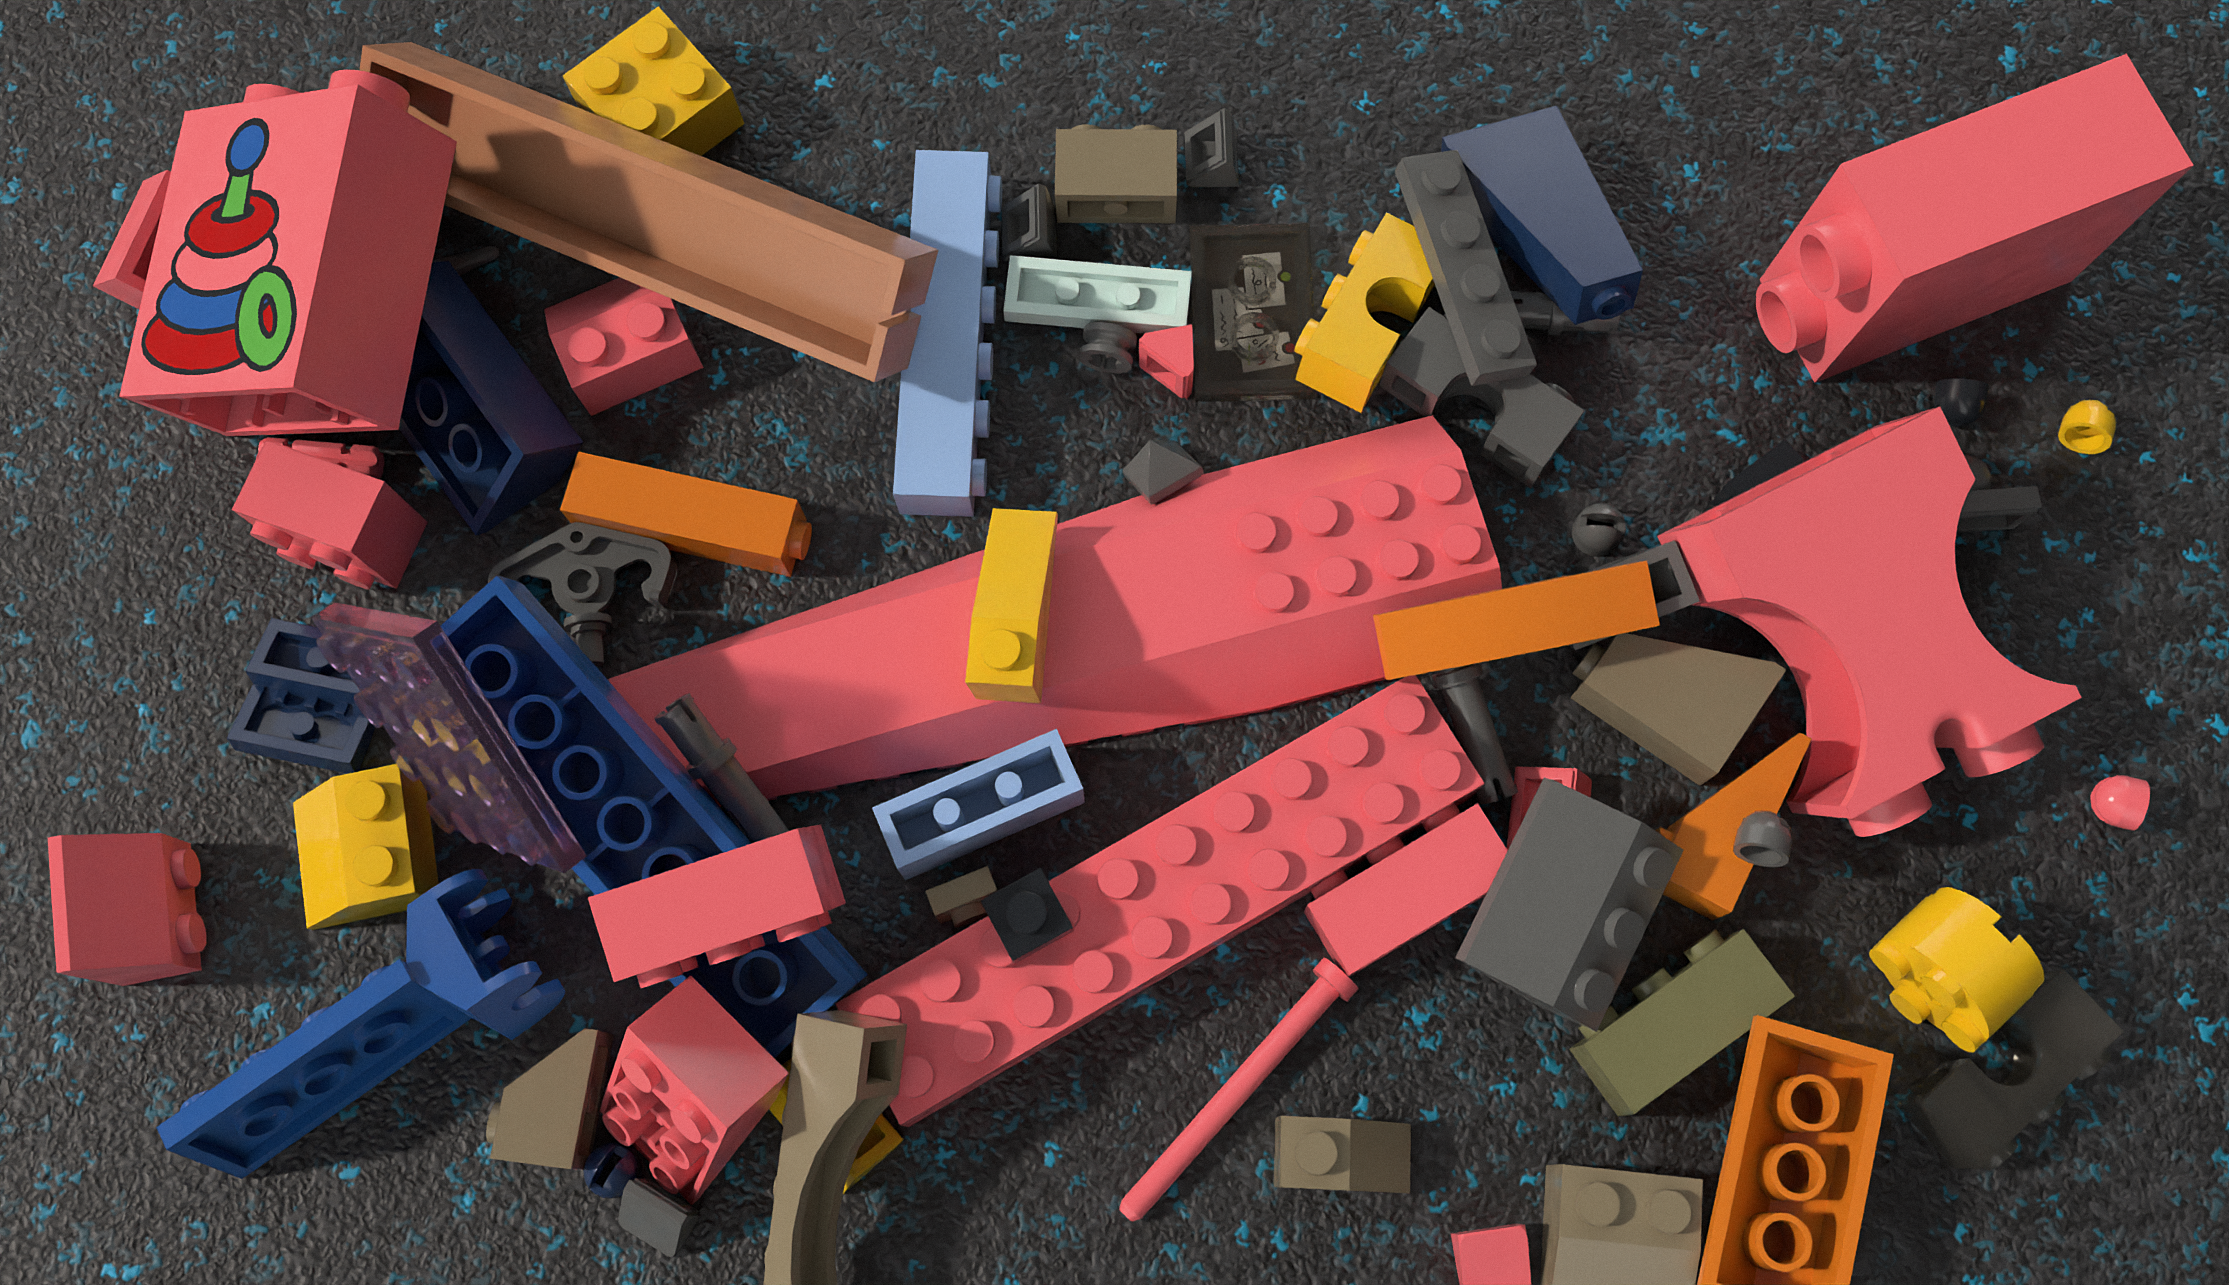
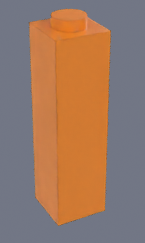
(689, 513)

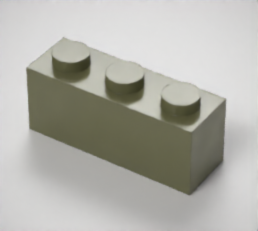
(1680, 1020)

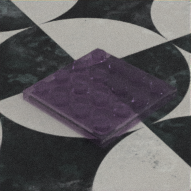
(445, 733)

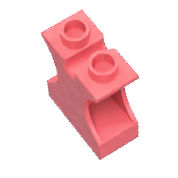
(1864, 602)

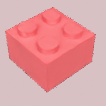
(329, 516)

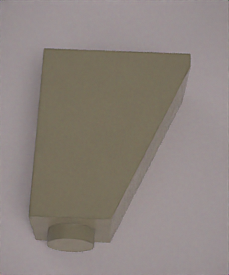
(1675, 698)

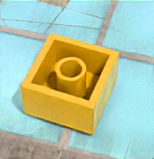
(657, 86)

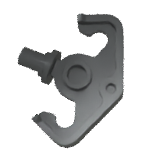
(583, 570)

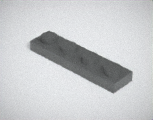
(1465, 268)

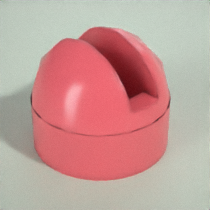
(2121, 801)

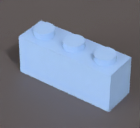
(979, 804)

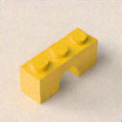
(1348, 348)

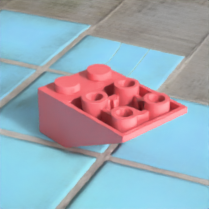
(688, 1088)

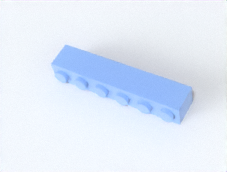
(942, 385)

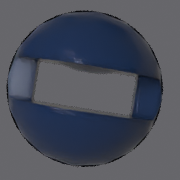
(626, 1169)

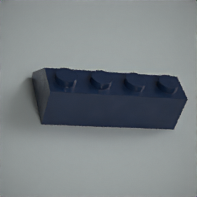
(479, 410)

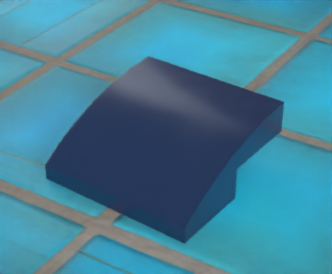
(300, 704)

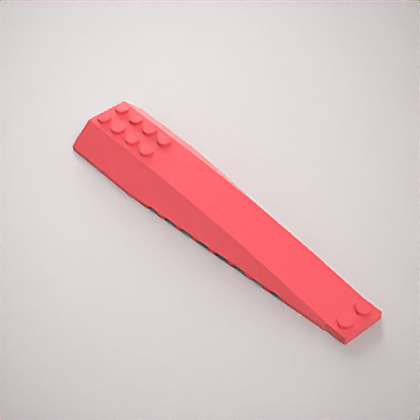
(1159, 617)

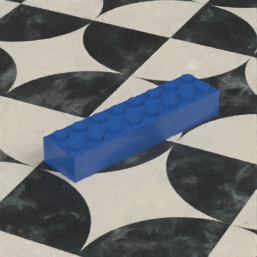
(631, 799)

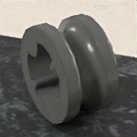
(1107, 347)

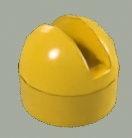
(2087, 427)

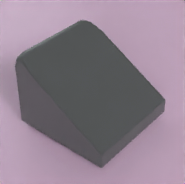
(656, 1216)

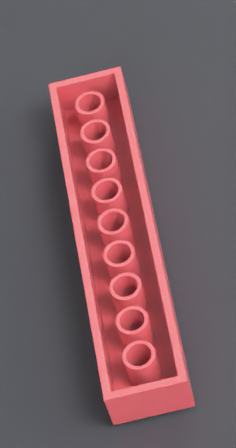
(1172, 893)

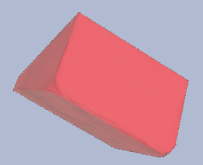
(1493, 1256)

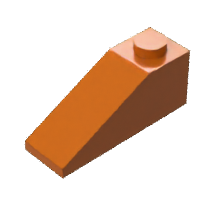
(1708, 871)

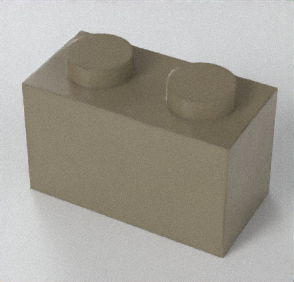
(1116, 175)

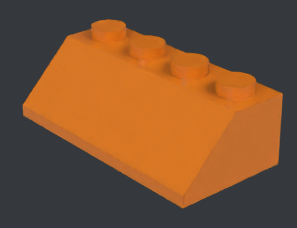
(1796, 1159)

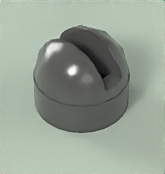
(1598, 539)
(1763, 840)

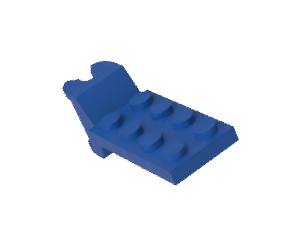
(369, 1033)

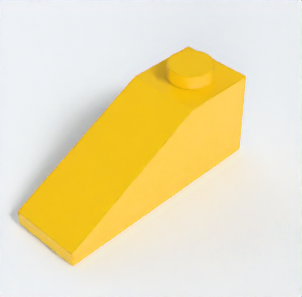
(1012, 607)

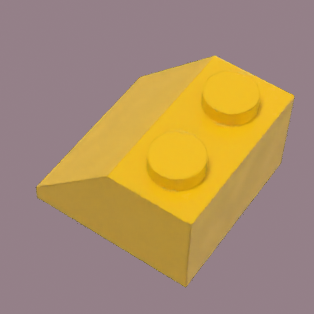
(363, 846)

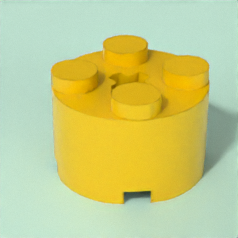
(1957, 967)

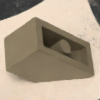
(554, 1106)
(1342, 1154)

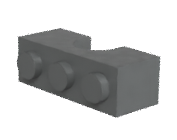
(1528, 414)

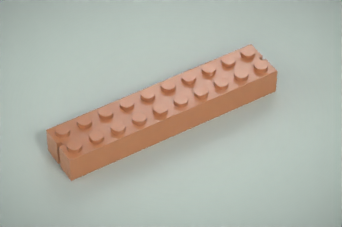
(669, 216)

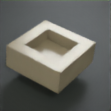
(961, 898)

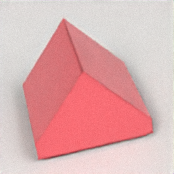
(1169, 358)

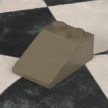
(1619, 1227)

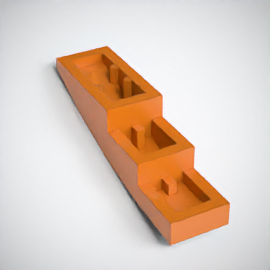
(1516, 620)

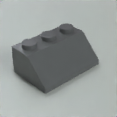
(1570, 904)

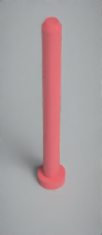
(1240, 1086)

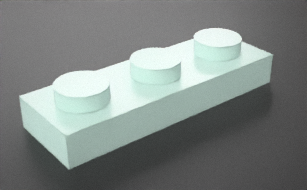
(1090, 292)

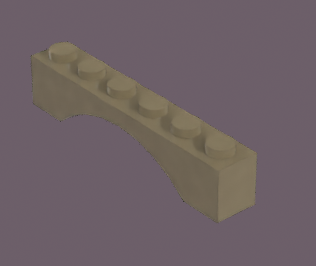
(838, 1086)

